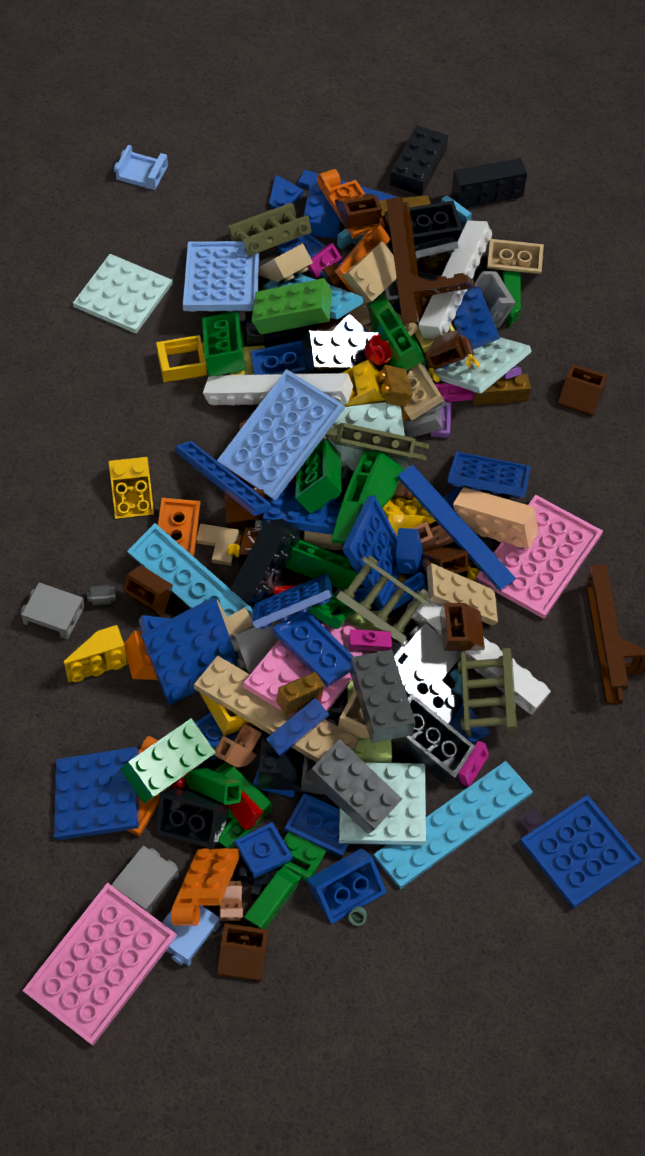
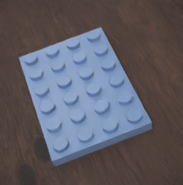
(220, 277)
(281, 434)

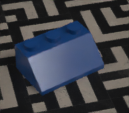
(322, 217)
(346, 885)

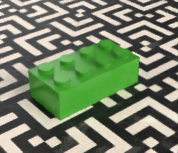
(292, 306)

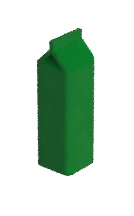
(512, 281)
(231, 772)
(214, 786)
(272, 899)

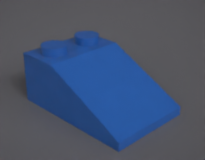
(279, 358)

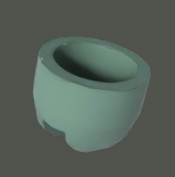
(355, 918)

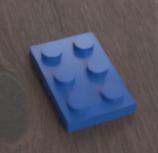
(318, 824)

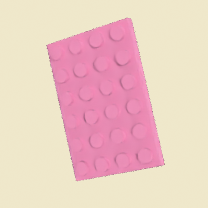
(550, 561)
(282, 667)
(100, 963)

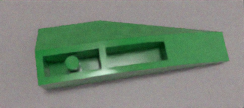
(389, 326)
(375, 476)

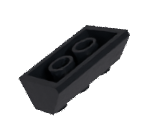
(279, 771)
(190, 817)

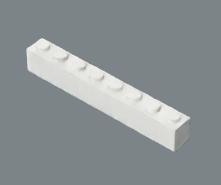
(465, 259)
(254, 388)
(528, 690)

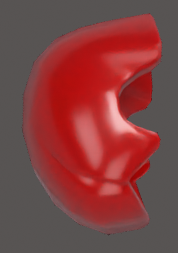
(377, 350)

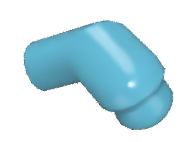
(457, 677)

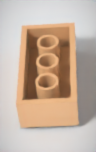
(497, 517)

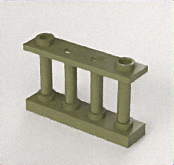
(269, 229)
(364, 607)
(505, 681)

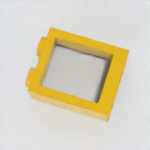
(181, 346)

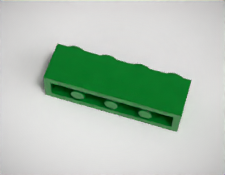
(317, 561)

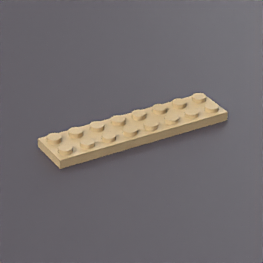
(224, 685)

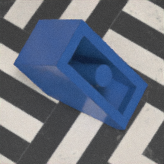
(409, 551)

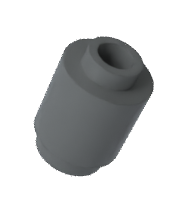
(101, 595)

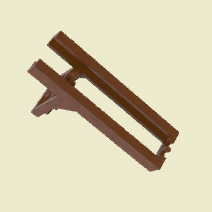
(409, 283)
(609, 645)

